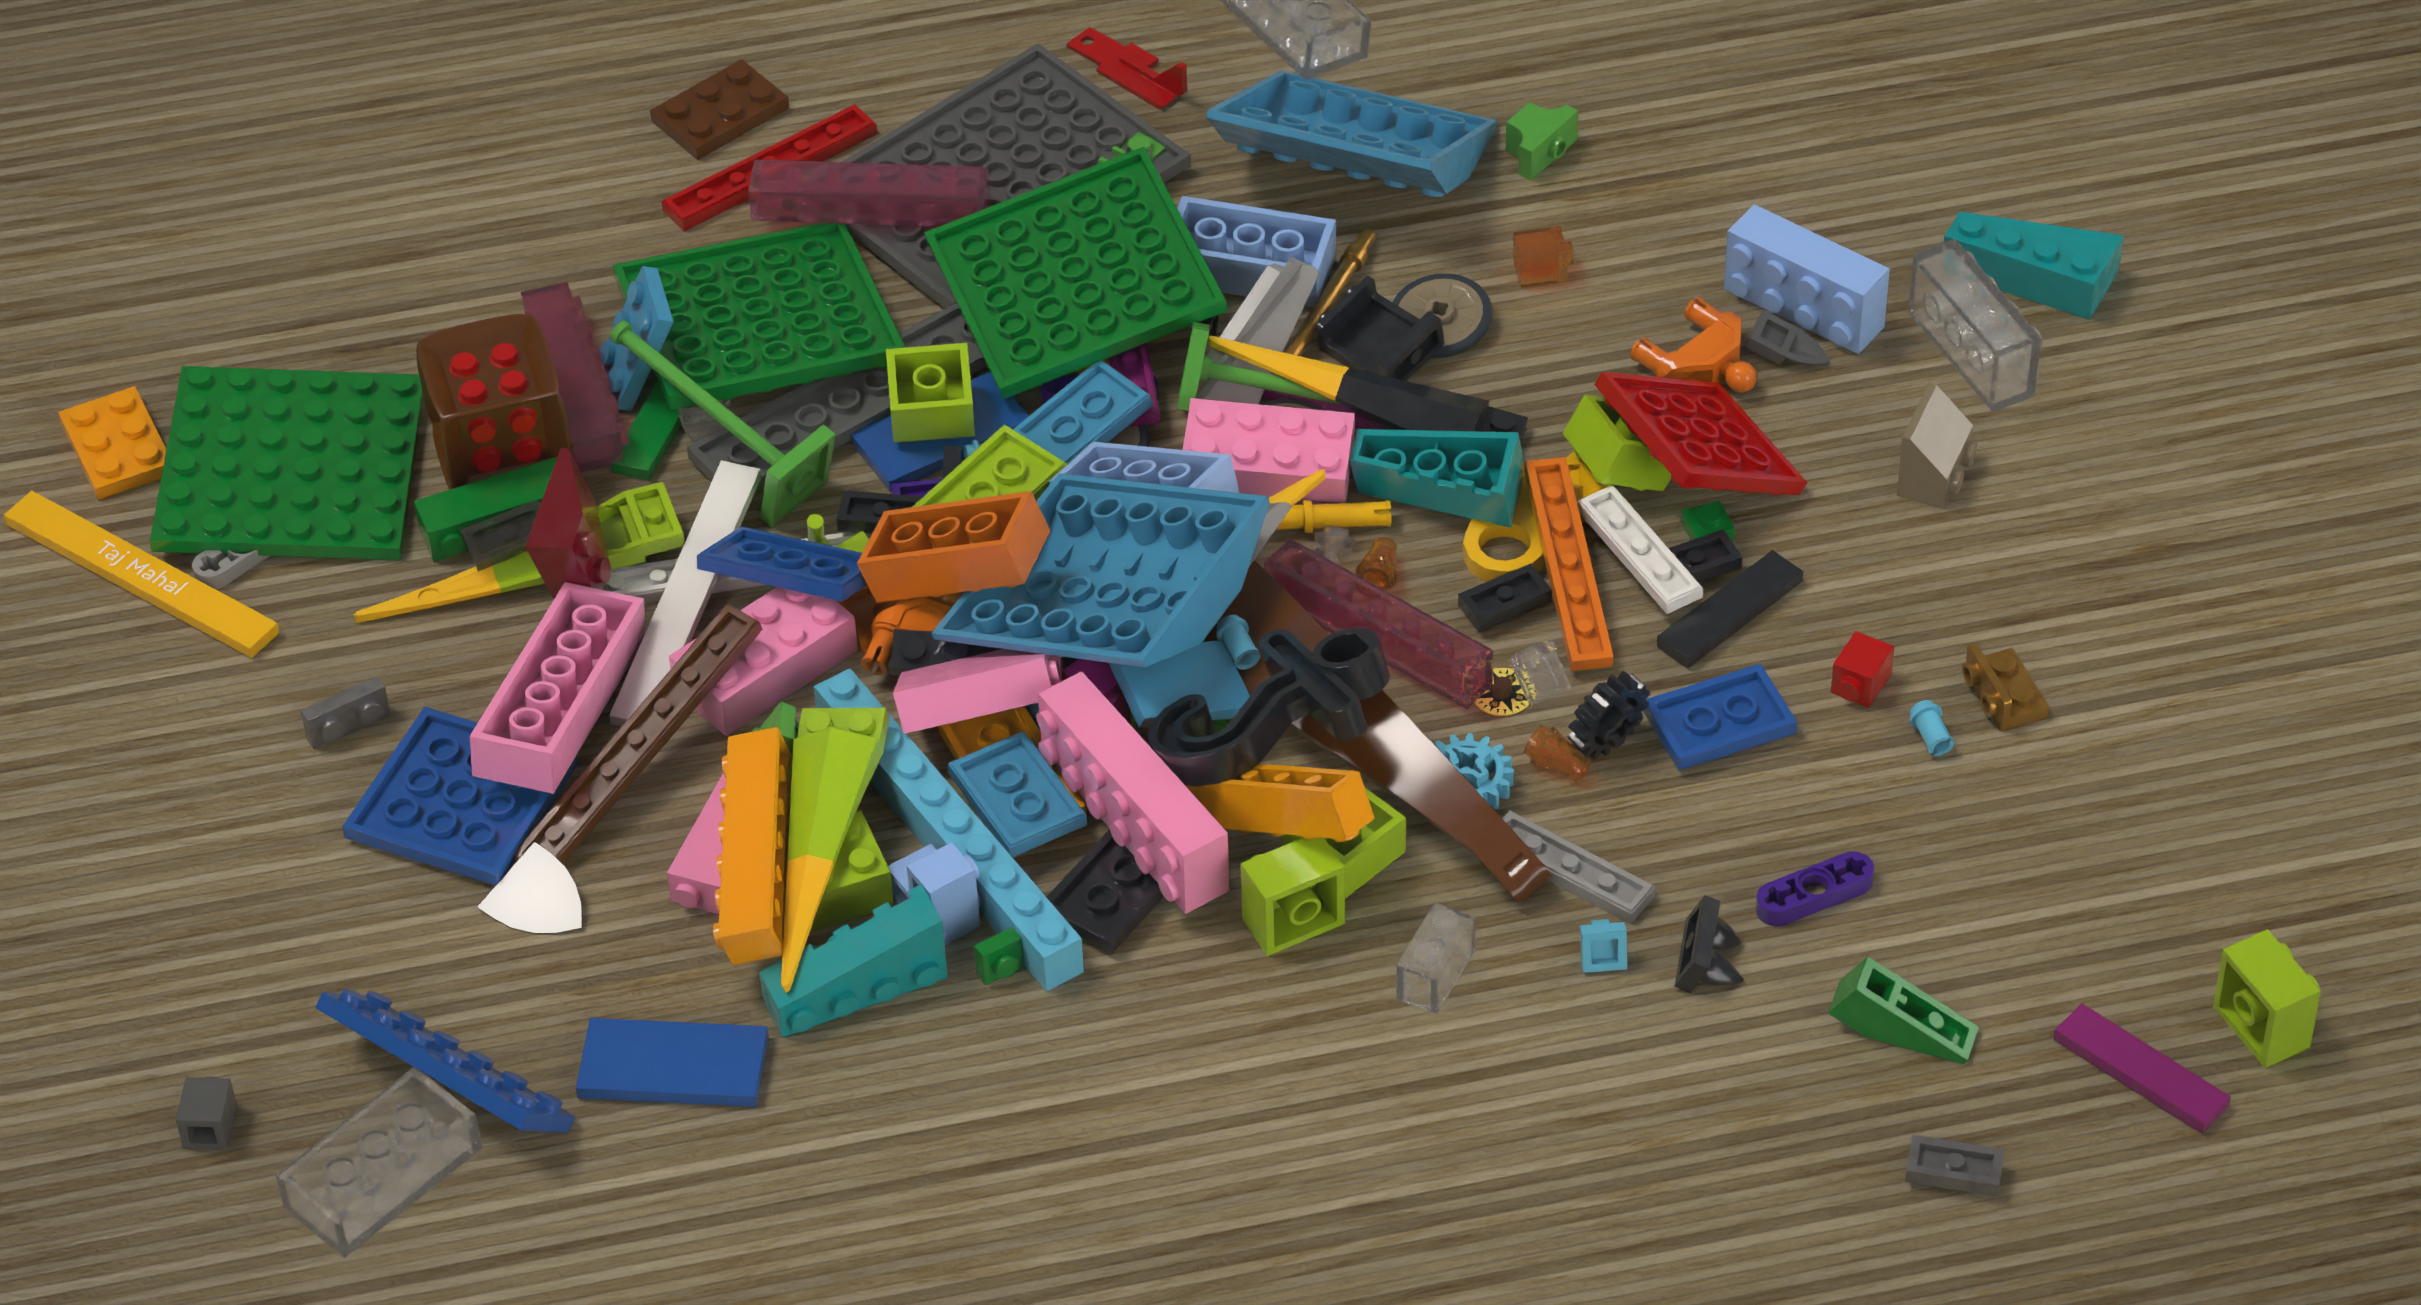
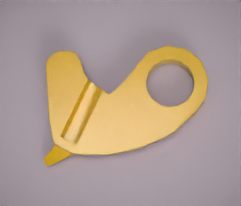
(1522, 528)

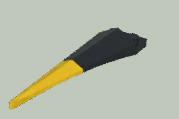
(1378, 397)

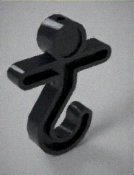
(1302, 682)

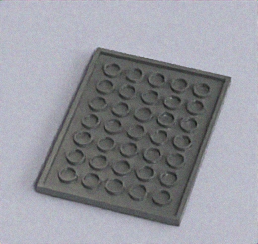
(1022, 121)

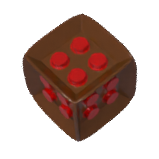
(491, 397)

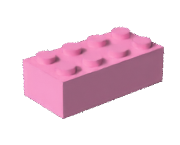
(1276, 445)
(798, 643)

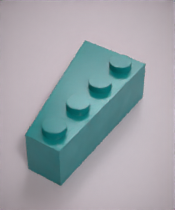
(2042, 261)
(1442, 470)
(860, 966)

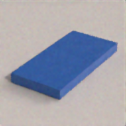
(917, 459)
(785, 563)
(672, 1062)

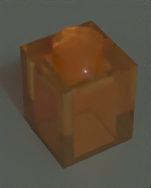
(1541, 256)

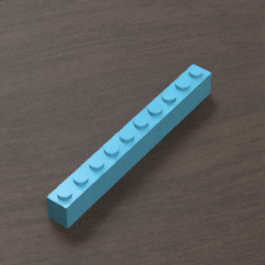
(940, 817)

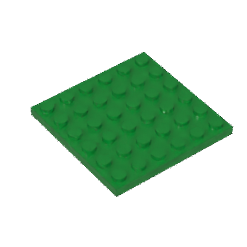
(1075, 272)
(768, 311)
(289, 463)

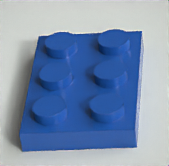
(1720, 716)

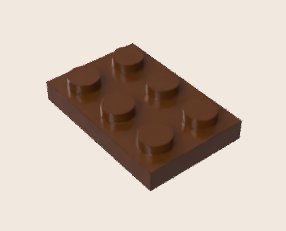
(719, 109)

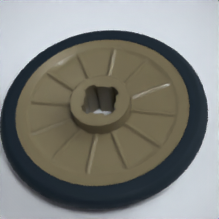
(1457, 301)

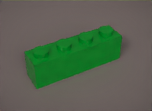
(448, 512)

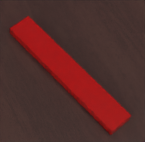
(732, 184)

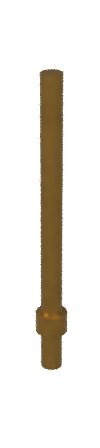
(1351, 261)

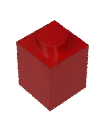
(1862, 669)

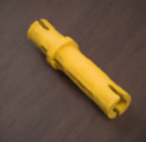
(1337, 514)

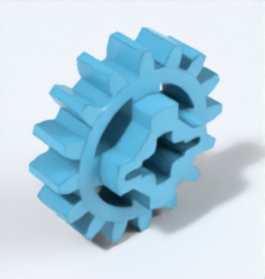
(1477, 762)

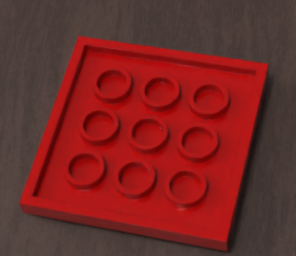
(1700, 434)

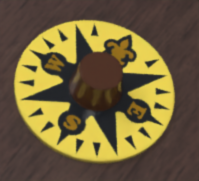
(1504, 695)

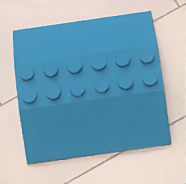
(1355, 132)
(1121, 575)

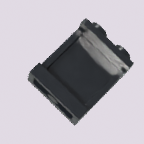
(1377, 334)

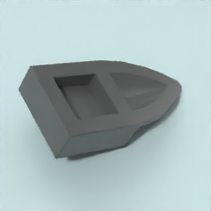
(1781, 340)

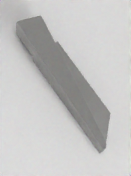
(1262, 321)

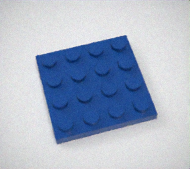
(438, 812)

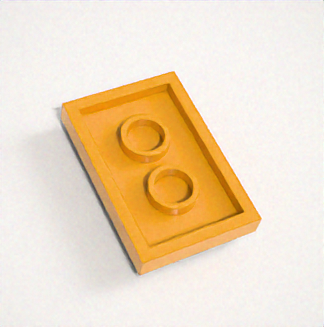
(115, 442)

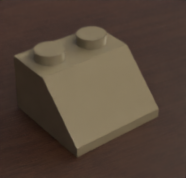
(1935, 450)

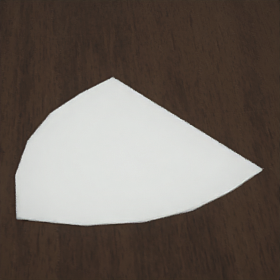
(536, 895)

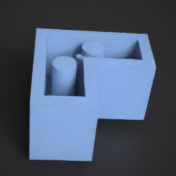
(948, 882)

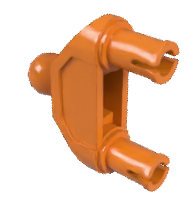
(1708, 356)
(912, 615)

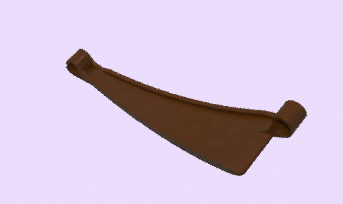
(1392, 748)

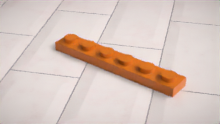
(1568, 564)

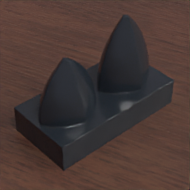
(1697, 959)

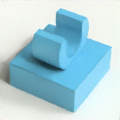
(1603, 946)

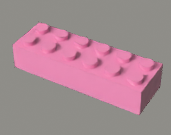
(557, 688)
(1133, 793)

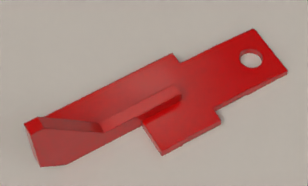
(1131, 68)

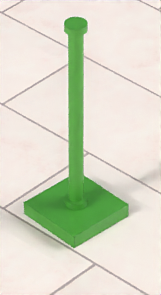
(1201, 368)
(790, 477)

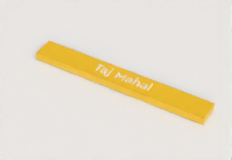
(142, 574)

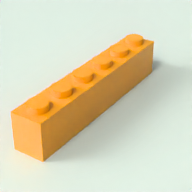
(1290, 802)
(753, 846)

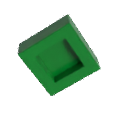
(1706, 520)
(999, 956)

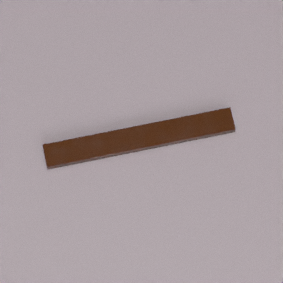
(643, 734)

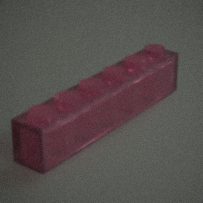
(866, 192)
(584, 389)
(1409, 637)

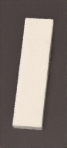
(1640, 549)

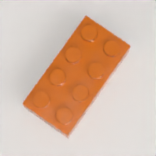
(954, 547)

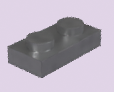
(345, 712)
(1954, 1165)

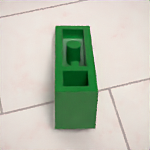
(1900, 1014)

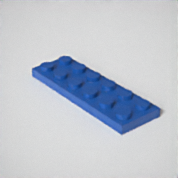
(443, 1060)

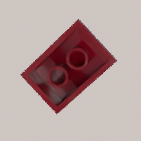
(567, 531)

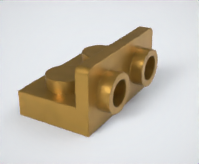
(2004, 687)

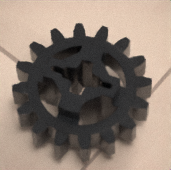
(1608, 715)

